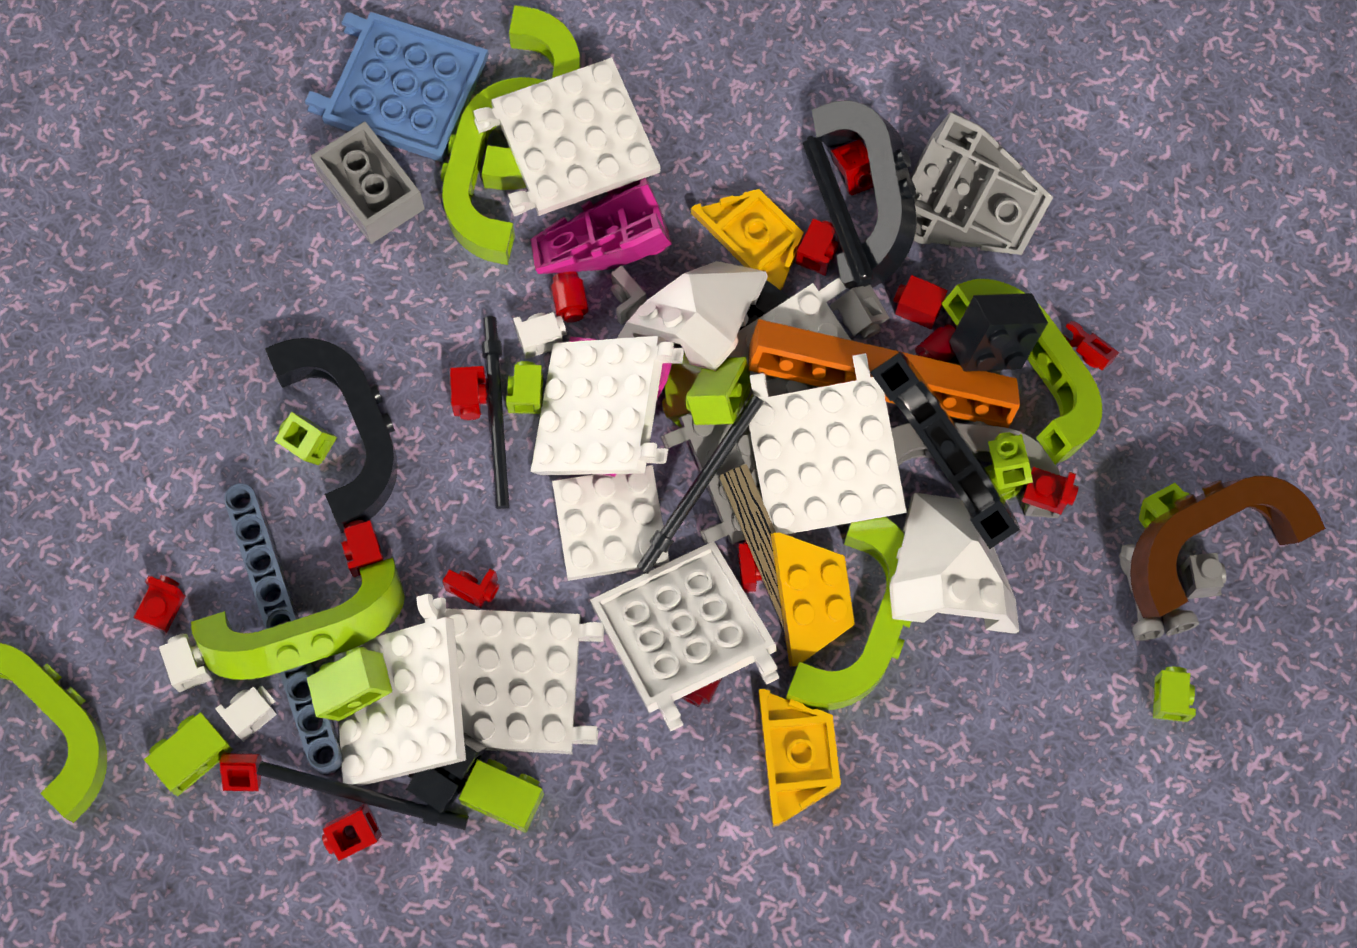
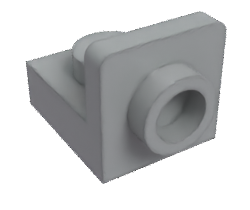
(627, 293)

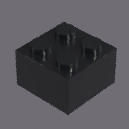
(998, 332)

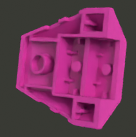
(605, 234)

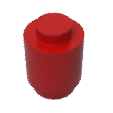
(569, 296)

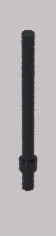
(492, 352)
(662, 540)
(381, 800)

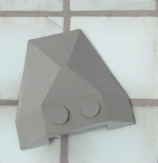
(974, 191)

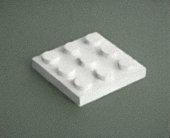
(607, 522)

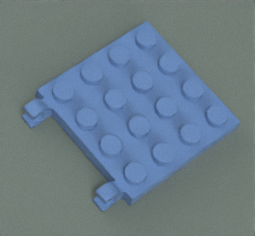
(402, 84)

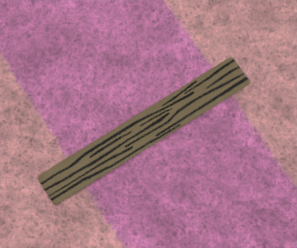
(754, 524)

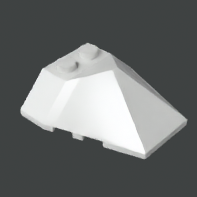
(700, 311)
(949, 568)

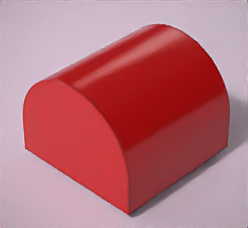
(240, 771)

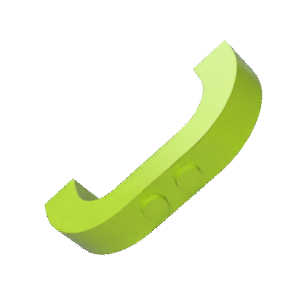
(547, 35)
(476, 233)
(1058, 368)
(306, 638)
(845, 687)
(86, 761)

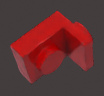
(854, 165)
(1050, 490)
(748, 569)
(466, 587)
(160, 603)

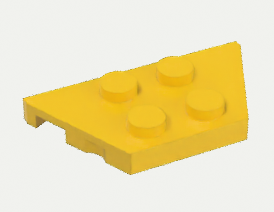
(753, 232)
(811, 595)
(797, 754)

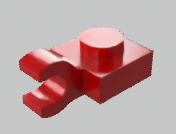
(1092, 348)

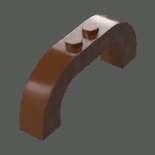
(1156, 552)

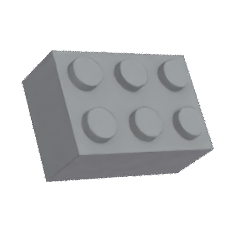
(368, 182)

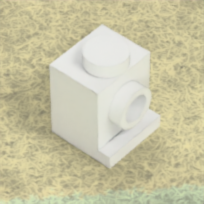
(539, 333)
(184, 663)
(248, 711)

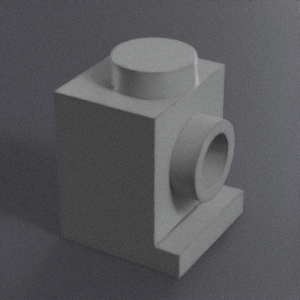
(861, 311)
(1203, 576)

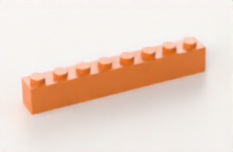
(828, 361)

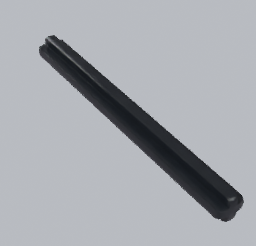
(838, 212)

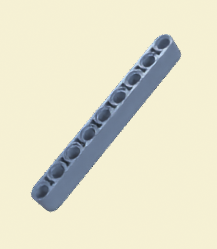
(274, 613)

